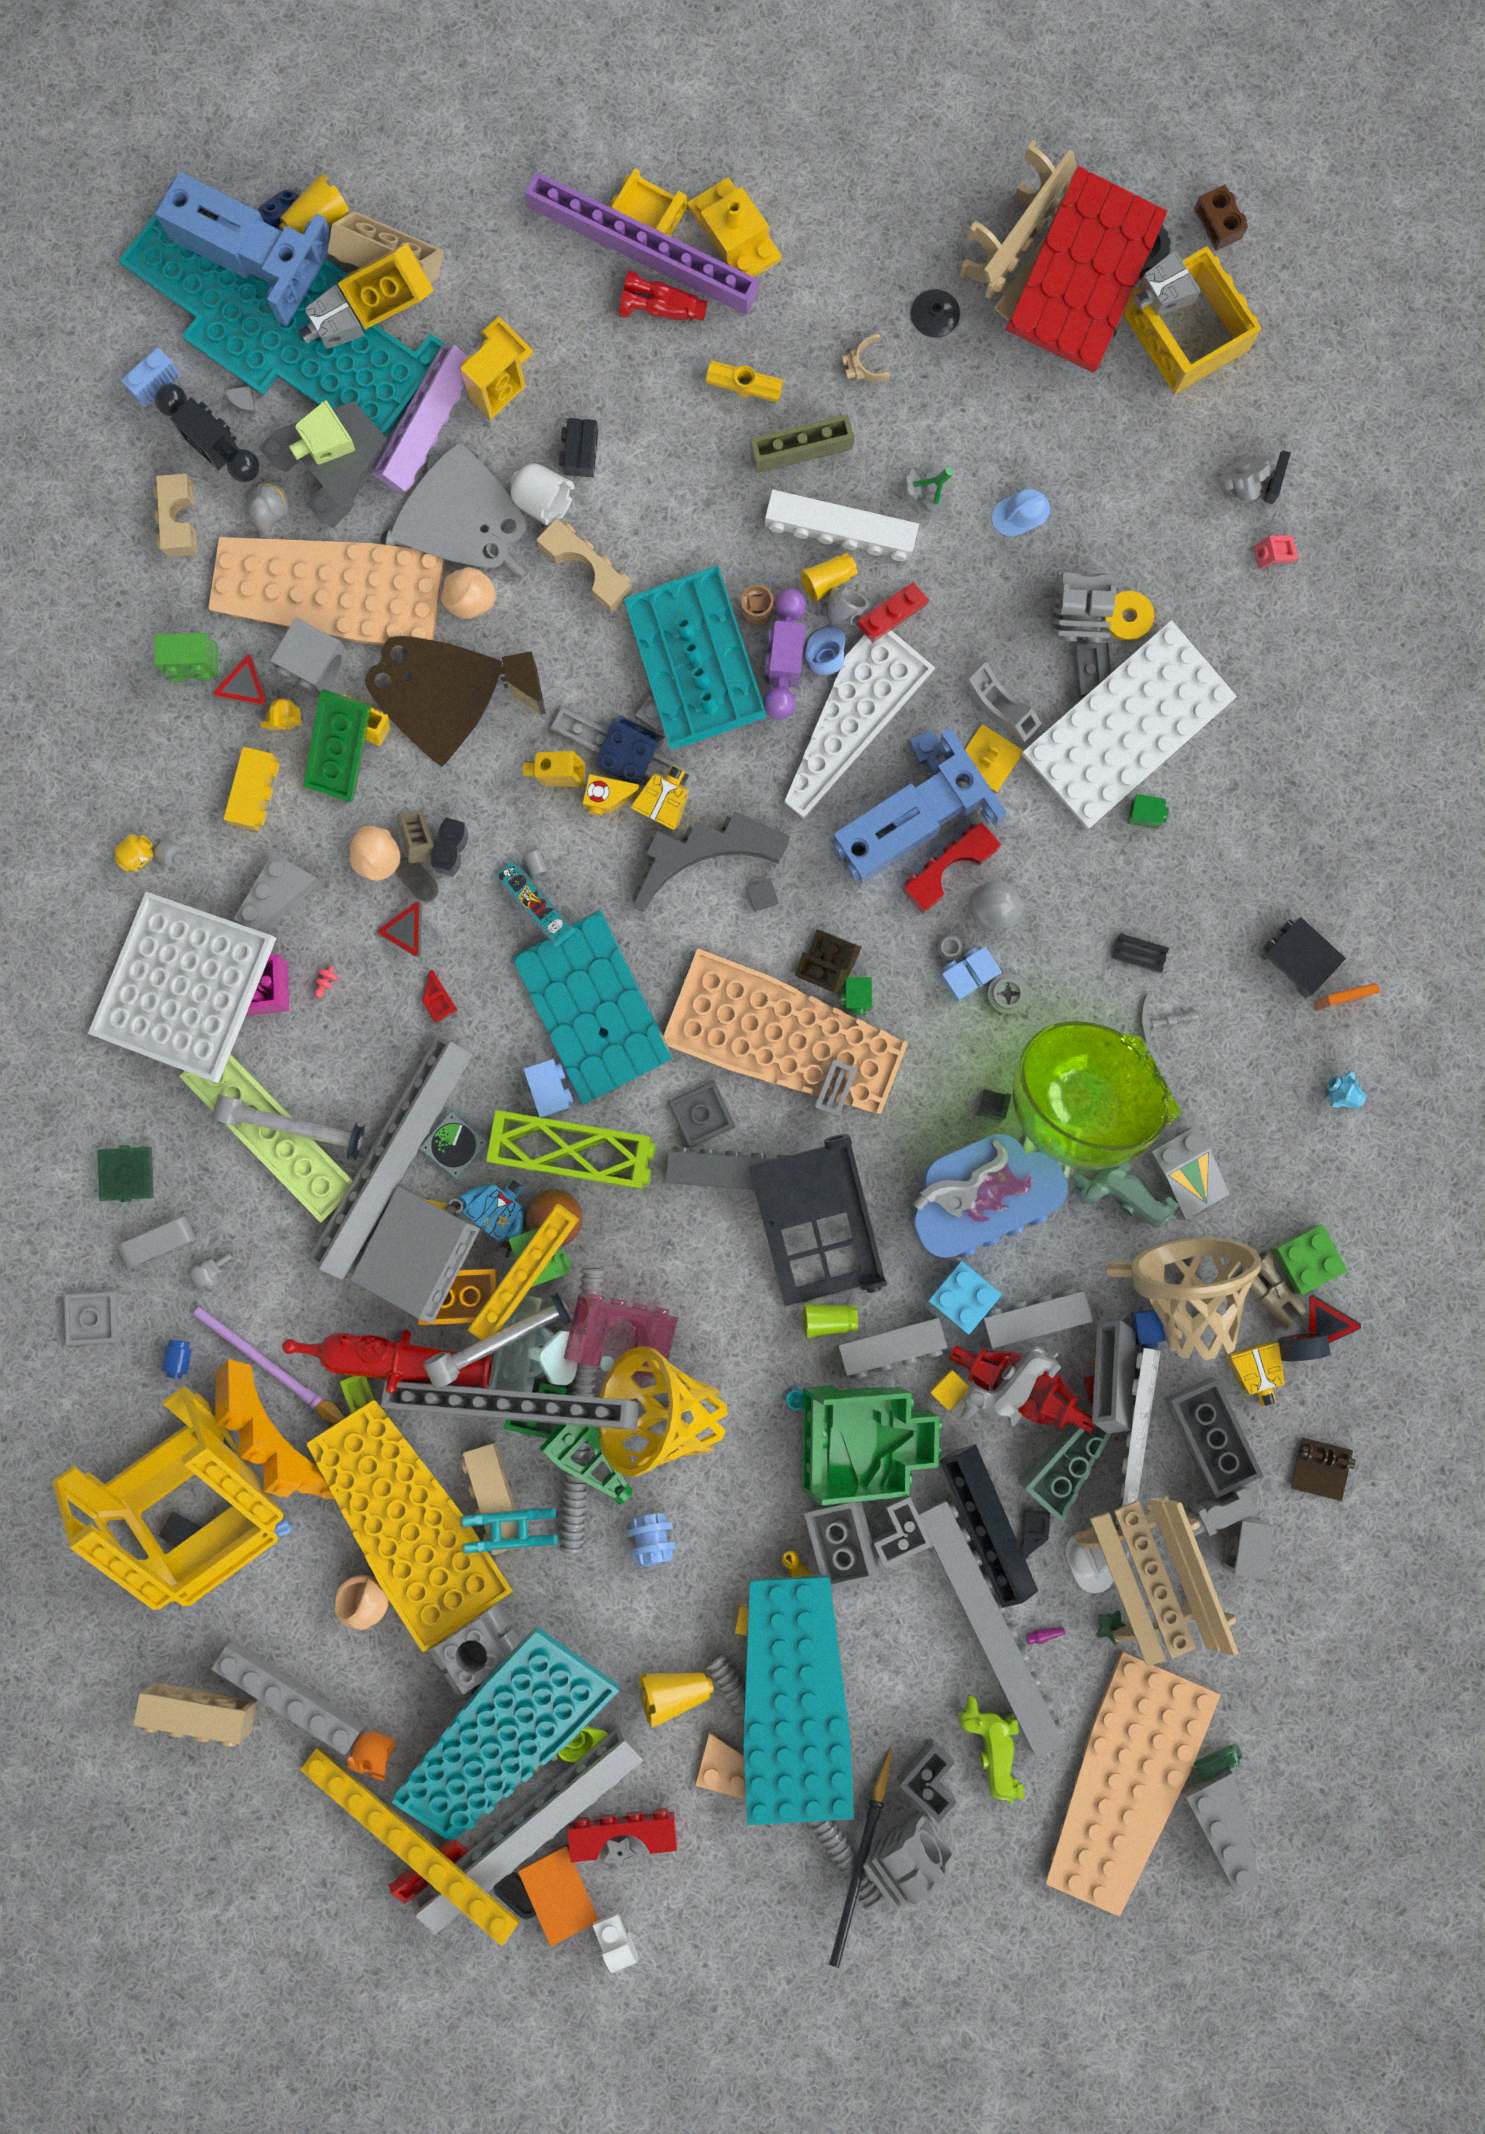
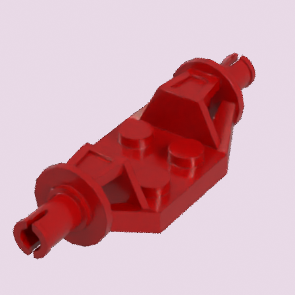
(1041, 1404)

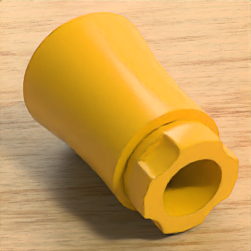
(827, 575)

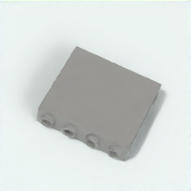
(415, 1254)

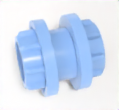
(651, 1539)

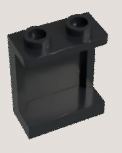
(1303, 956)

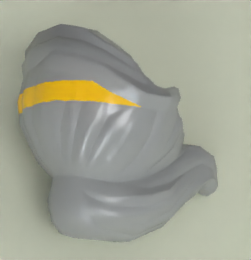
(266, 506)

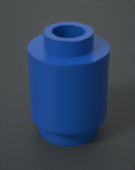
(176, 1358)

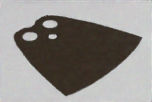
(442, 698)

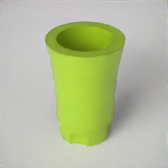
(828, 1319)

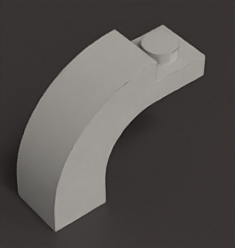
(999, 704)

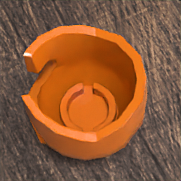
(371, 1753)

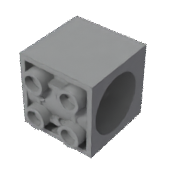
(309, 658)

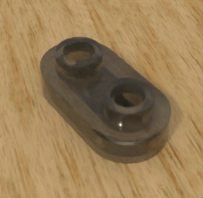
(417, 880)

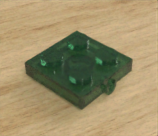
(125, 1174)

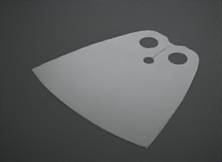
(451, 507)

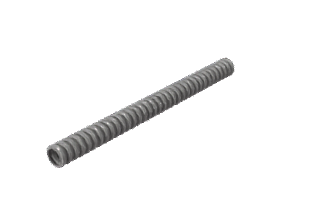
(575, 1488)
(826, 1830)

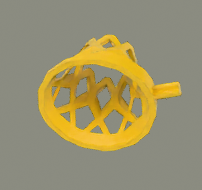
(682, 1398)

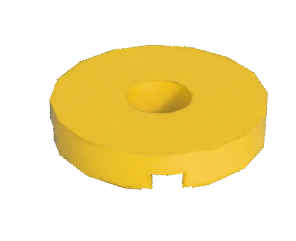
(1143, 612)

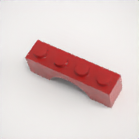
(974, 847)
(654, 1830)

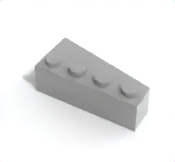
(1222, 1822)

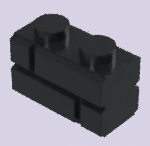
(580, 447)

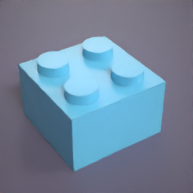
(964, 1297)

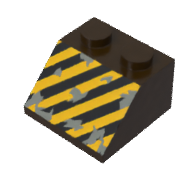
(522, 678)

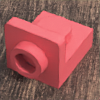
(1275, 550)

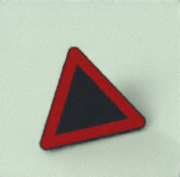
(1330, 1320)

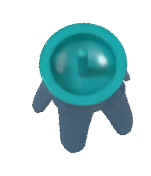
(794, 1398)

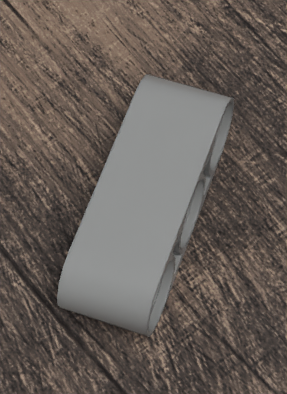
(156, 1243)

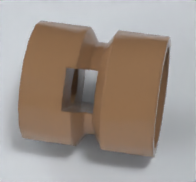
(756, 605)

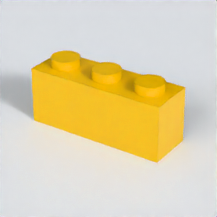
(251, 789)

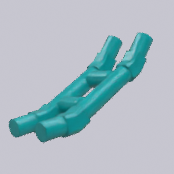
(495, 1520)

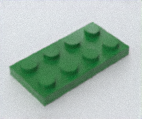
(337, 745)

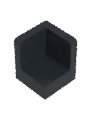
(994, 1105)

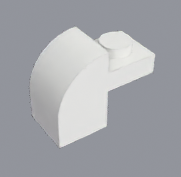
(615, 1943)

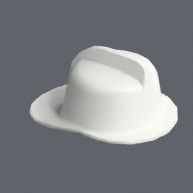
(1088, 1567)

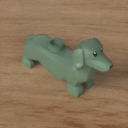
(1129, 1192)

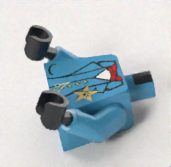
(494, 1211)

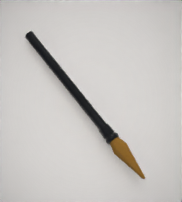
(873, 1816)

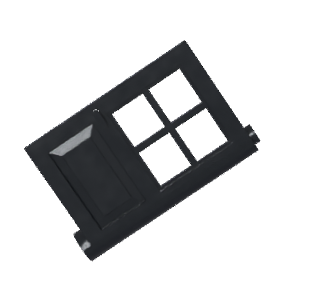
(809, 1189)

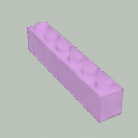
(422, 420)

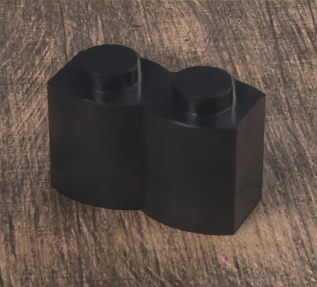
(452, 840)

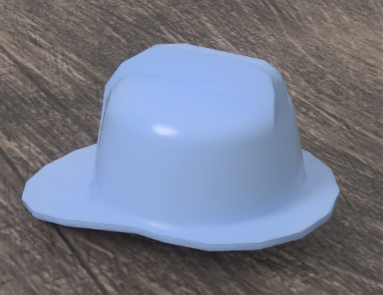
(1020, 512)

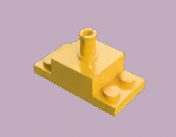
(735, 228)

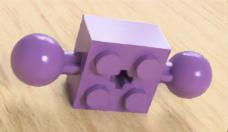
(786, 646)

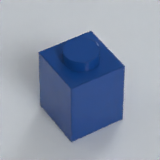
(1148, 1328)

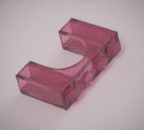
(596, 1317)

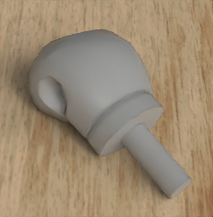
(206, 1272)

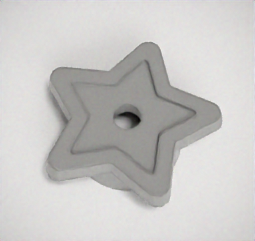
(620, 1860)

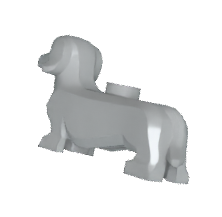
(1014, 1388)

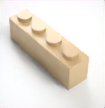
(490, 1487)

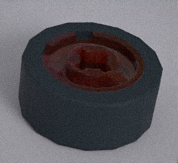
(1304, 1346)

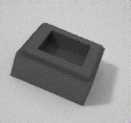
(762, 895)

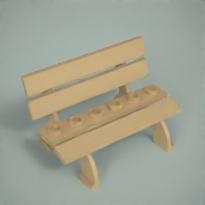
(1005, 257)
(1171, 1621)

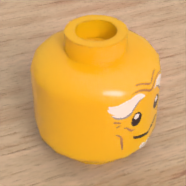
(133, 852)

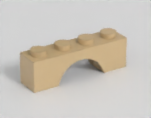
(563, 545)

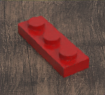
(892, 612)
(411, 1883)

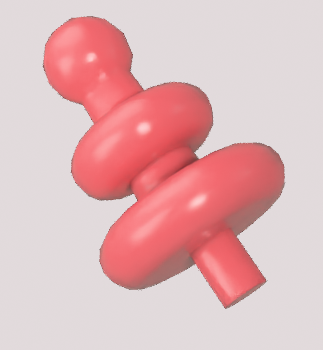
(323, 983)

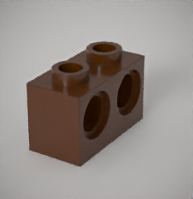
(1215, 218)

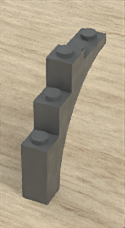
(671, 856)

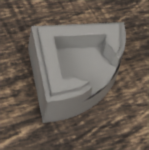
(242, 398)

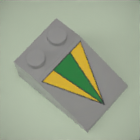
(1189, 1171)

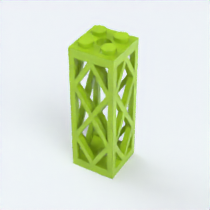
(503, 1137)

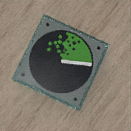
(454, 1145)

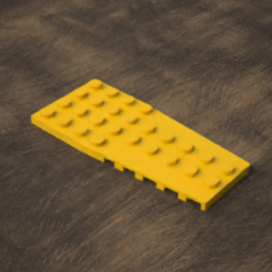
(406, 1526)

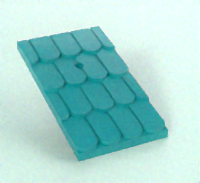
(695, 658)
(590, 988)

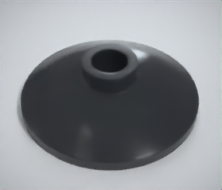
(935, 323)

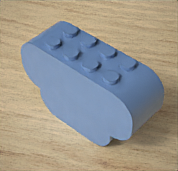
(950, 1236)

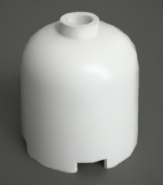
(541, 492)

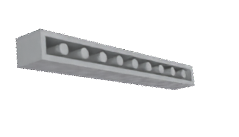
(389, 1157)
(513, 1405)
(991, 1629)
(535, 1823)

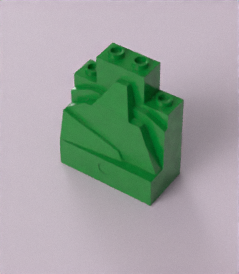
(864, 1443)

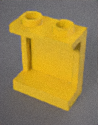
(649, 203)

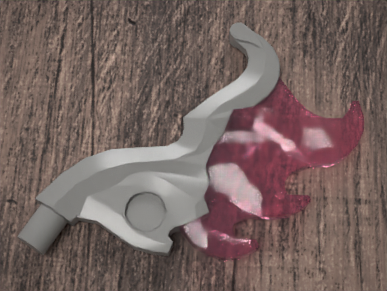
(980, 1193)

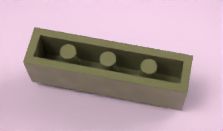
(802, 443)

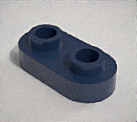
(276, 207)

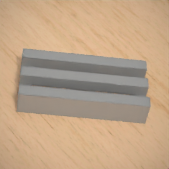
(844, 1067)

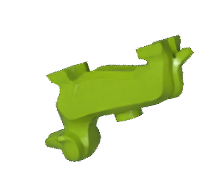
(997, 1748)

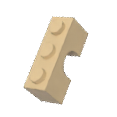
(173, 494)

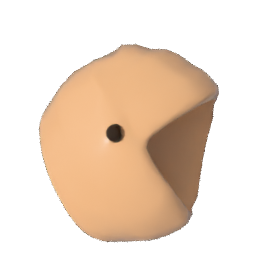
(468, 593)
(374, 853)
(360, 1602)

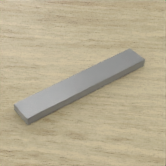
(592, 736)

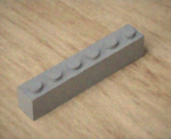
(288, 1697)

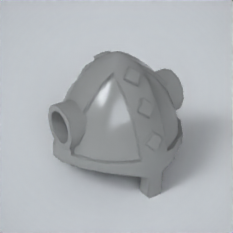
(845, 606)

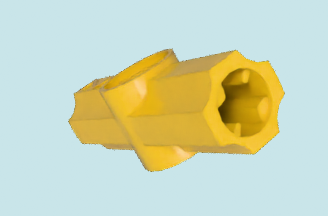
(760, 385)

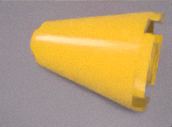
(316, 199)
(672, 1694)

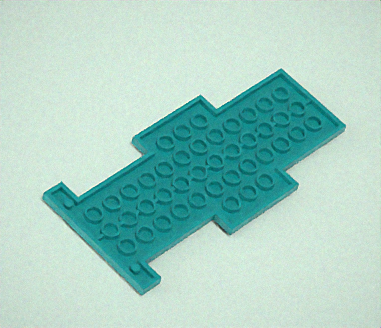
(244, 337)

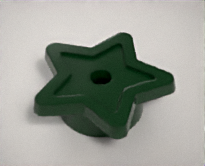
(1105, 1623)

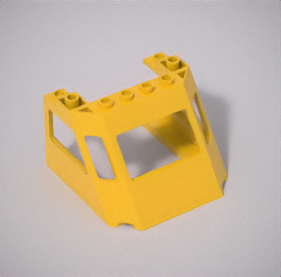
(205, 1556)

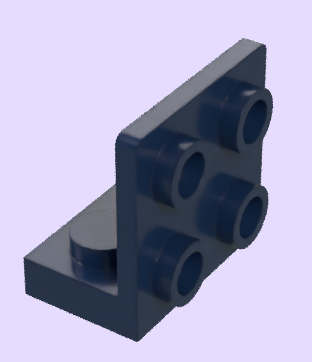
(627, 750)

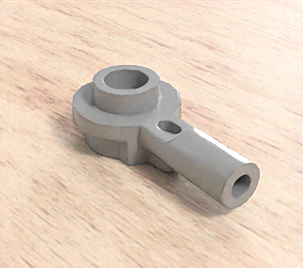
(492, 551)

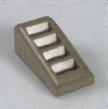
(415, 851)

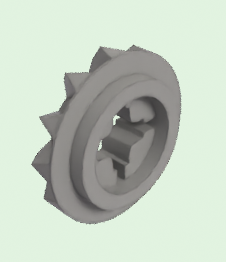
(1016, 985)

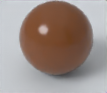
(543, 1204)

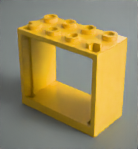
(1228, 305)

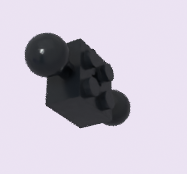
(206, 433)

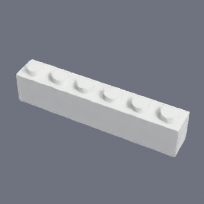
(841, 525)

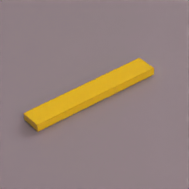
(524, 1273)

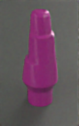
(1043, 1635)

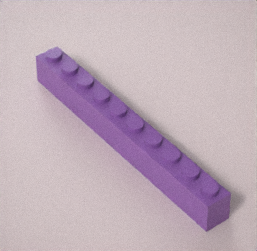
(642, 243)

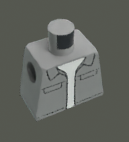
(1167, 286)
(331, 320)

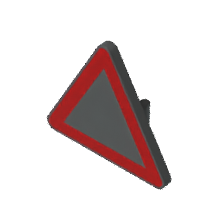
(242, 684)
(405, 929)

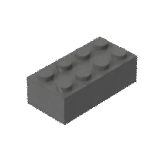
(1214, 1437)

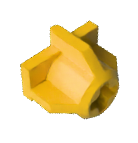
(282, 715)

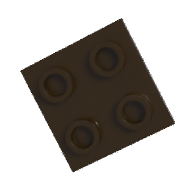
(1322, 1469)

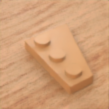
(722, 1768)

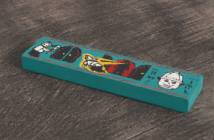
(535, 903)

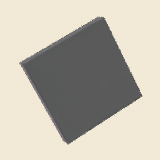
(701, 1114)

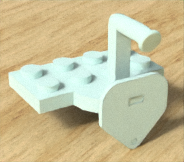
(534, 1355)

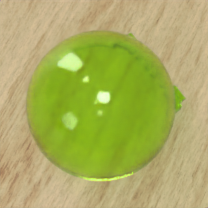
(1090, 1095)

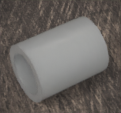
(535, 864)

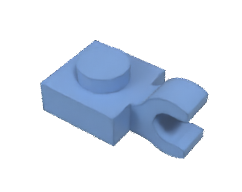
(927, 750)

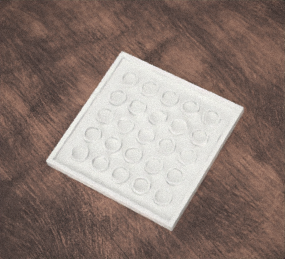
(182, 986)

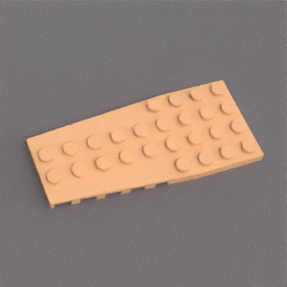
(337, 587)
(779, 1034)
(1128, 1780)

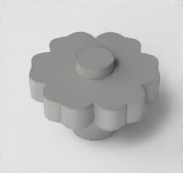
(1245, 477)

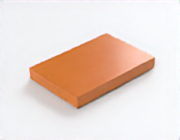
(557, 1895)

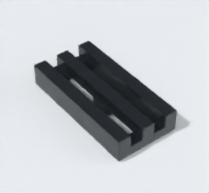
(1161, 958)

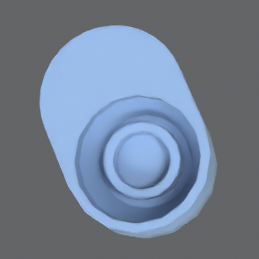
(826, 650)

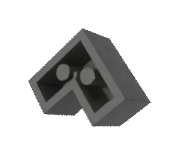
(923, 1778)

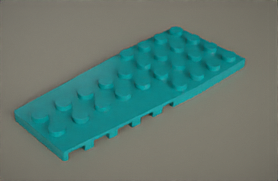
(795, 1706)
(504, 1733)

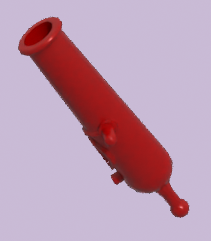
(385, 1359)

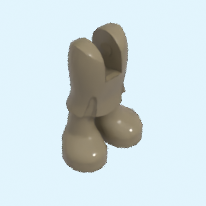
(1276, 1293)

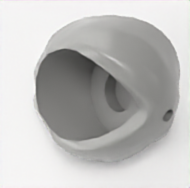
(996, 905)

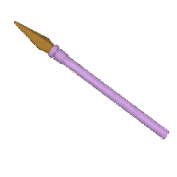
(327, 1410)

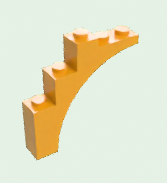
(259, 1441)

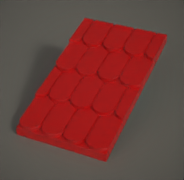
(1086, 269)

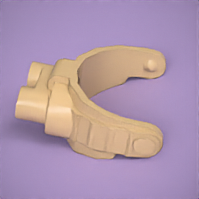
(854, 366)

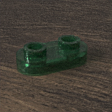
(1224, 1758)

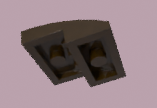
(828, 961)

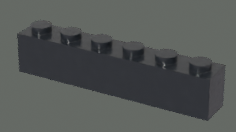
(989, 1526)

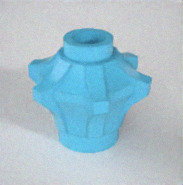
(1345, 1092)

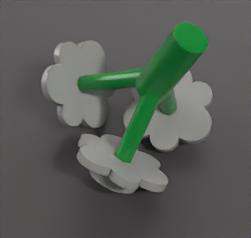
(937, 481)

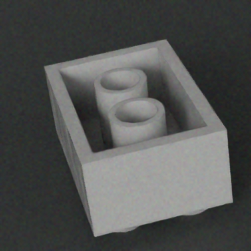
(842, 1543)

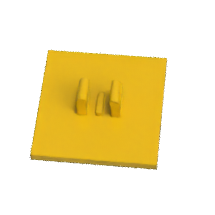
(993, 756)

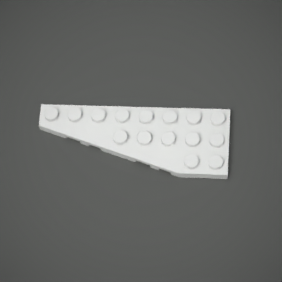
(863, 700)
(1137, 1438)

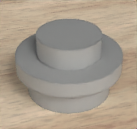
(950, 947)

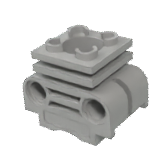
(1082, 604)
(486, 1629)
(909, 1861)

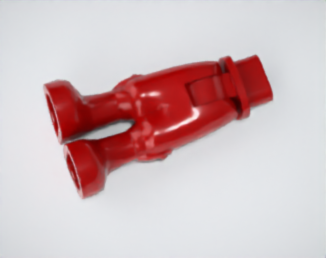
(665, 300)

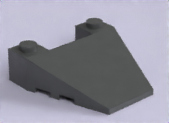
(339, 476)

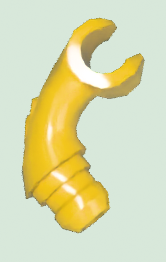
(794, 1565)

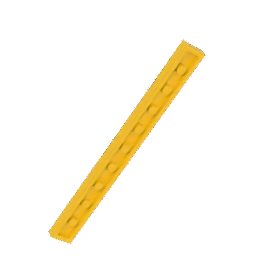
(410, 1846)

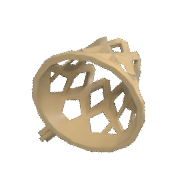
(1171, 1300)

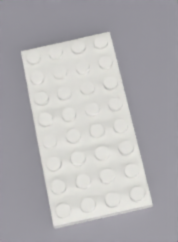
(1129, 725)

